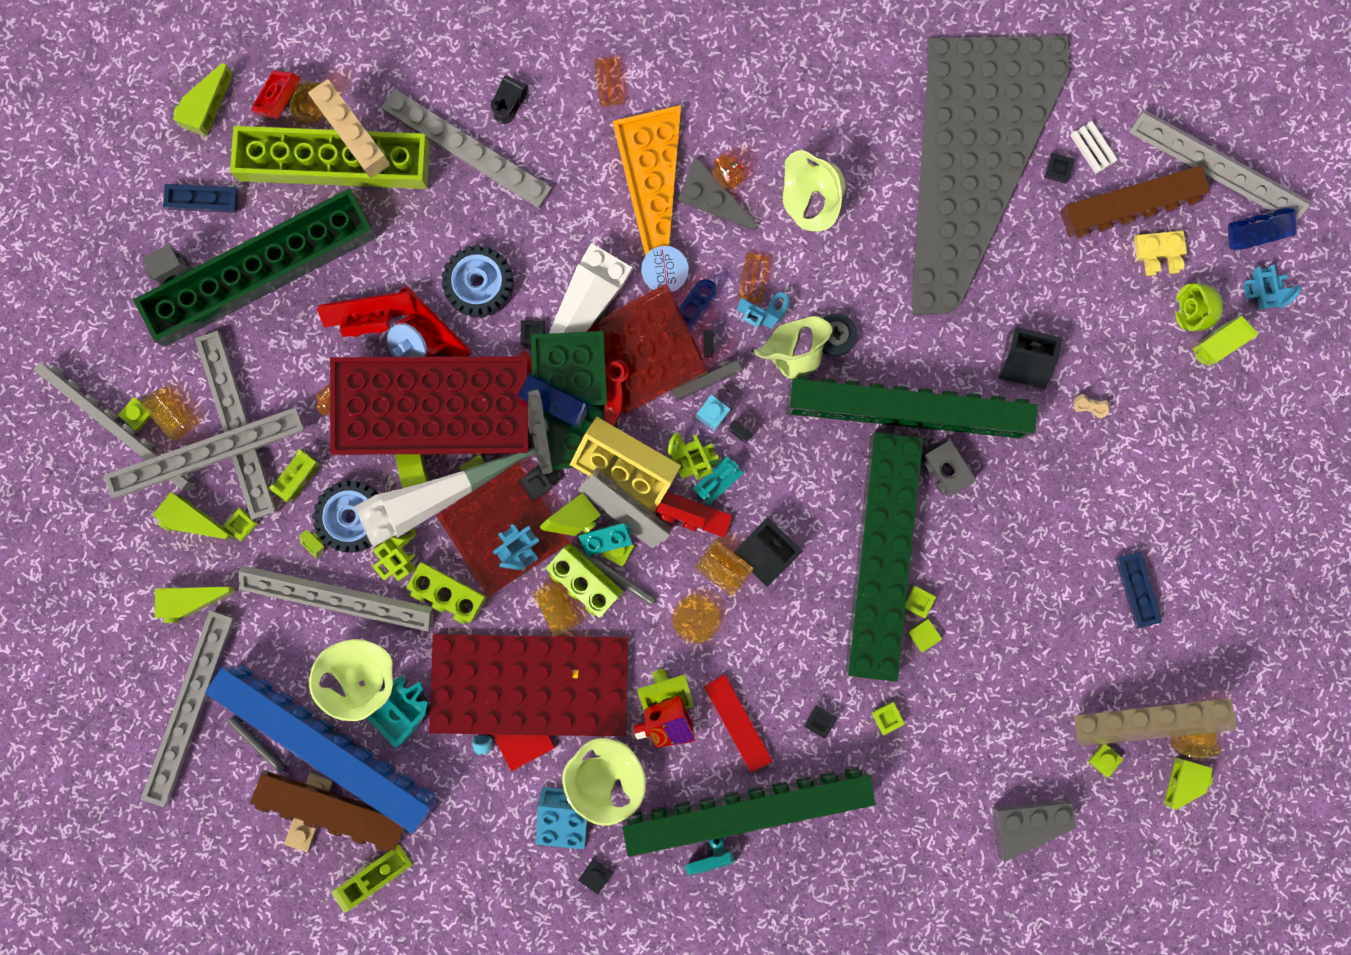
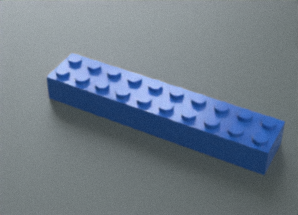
(322, 747)

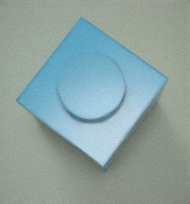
(713, 413)

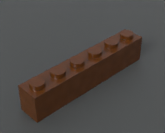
(1135, 201)
(325, 809)

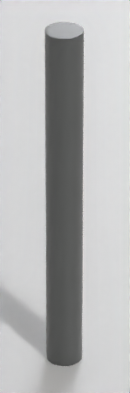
(619, 578)

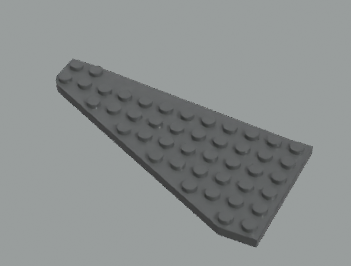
(978, 132)

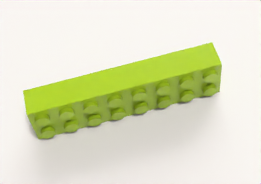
(324, 158)

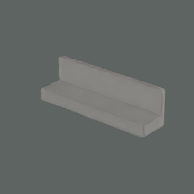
(625, 508)

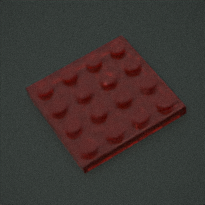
(654, 345)
(486, 512)

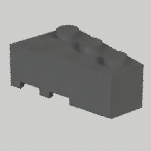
(1030, 825)

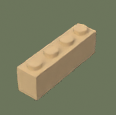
(349, 128)

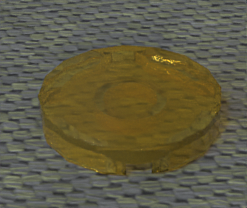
(696, 619)

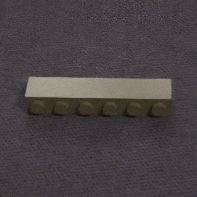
(1155, 722)

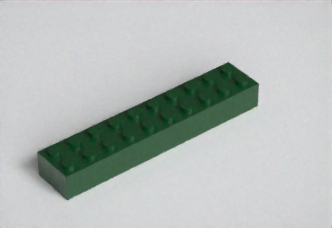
(255, 268)
(911, 408)
(883, 557)
(747, 811)

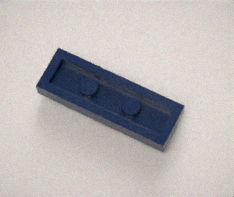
(200, 198)
(1138, 590)

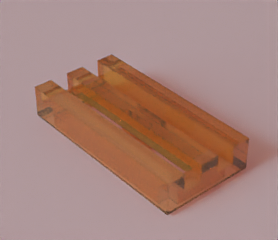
(606, 62)
(750, 297)

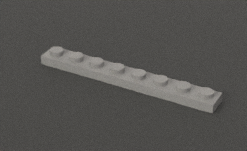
(466, 148)
(1217, 164)
(232, 416)
(105, 417)
(203, 453)
(335, 598)
(188, 709)

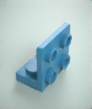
(558, 822)

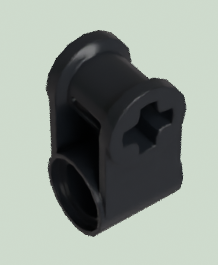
(510, 96)

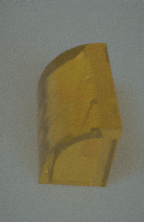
(169, 413)
(723, 568)
(556, 608)

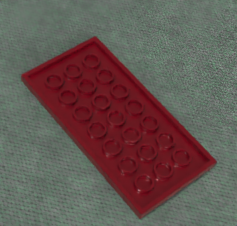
(427, 405)
(528, 685)

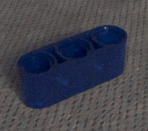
(1262, 229)
(699, 302)
(556, 401)

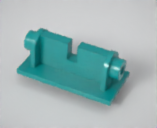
(719, 481)
(606, 539)

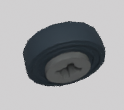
(840, 343)

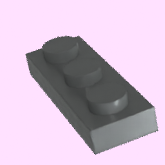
(726, 370)

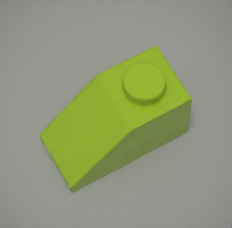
(573, 517)
(1187, 783)

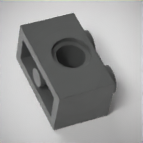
(165, 264)
(961, 474)

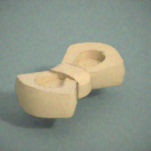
(1099, 408)

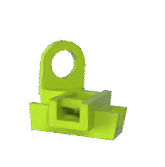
(692, 462)
(391, 547)

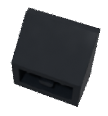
(1029, 357)
(768, 551)

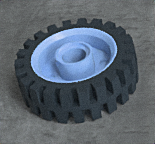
(475, 263)
(331, 516)

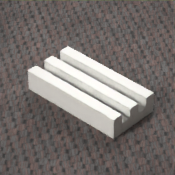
(1100, 141)

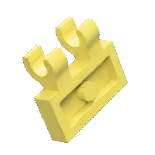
(1161, 245)

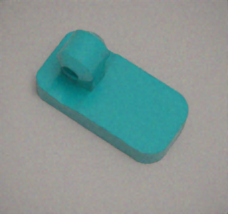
(719, 860)

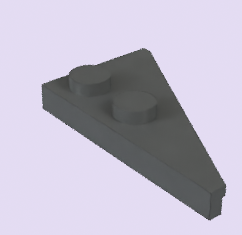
(707, 195)
(537, 431)

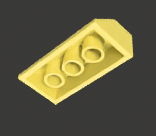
(626, 462)

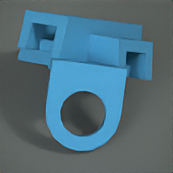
(1278, 297)
(766, 317)
(520, 549)

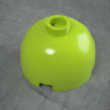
(1201, 305)

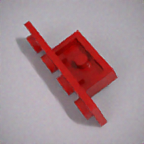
(366, 314)
(434, 331)
(693, 515)

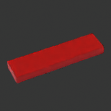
(738, 723)

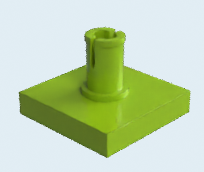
(665, 689)

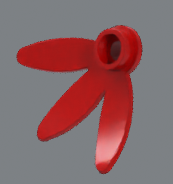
(615, 391)

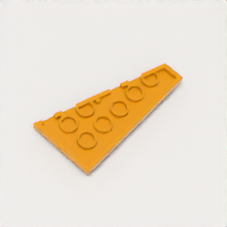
(649, 161)

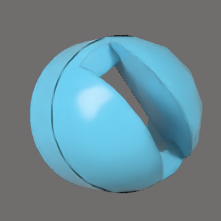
(479, 746)

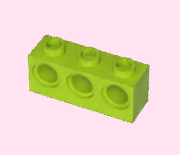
(597, 581)
(438, 582)

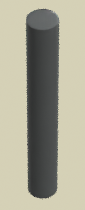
(254, 742)

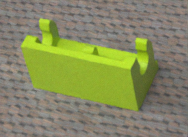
(295, 476)

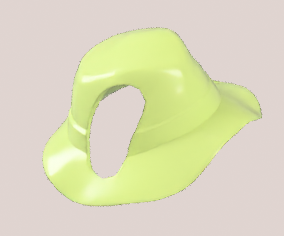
(802, 180)
(782, 345)
(351, 663)
(591, 781)

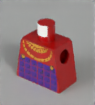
(667, 724)

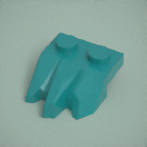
(400, 713)

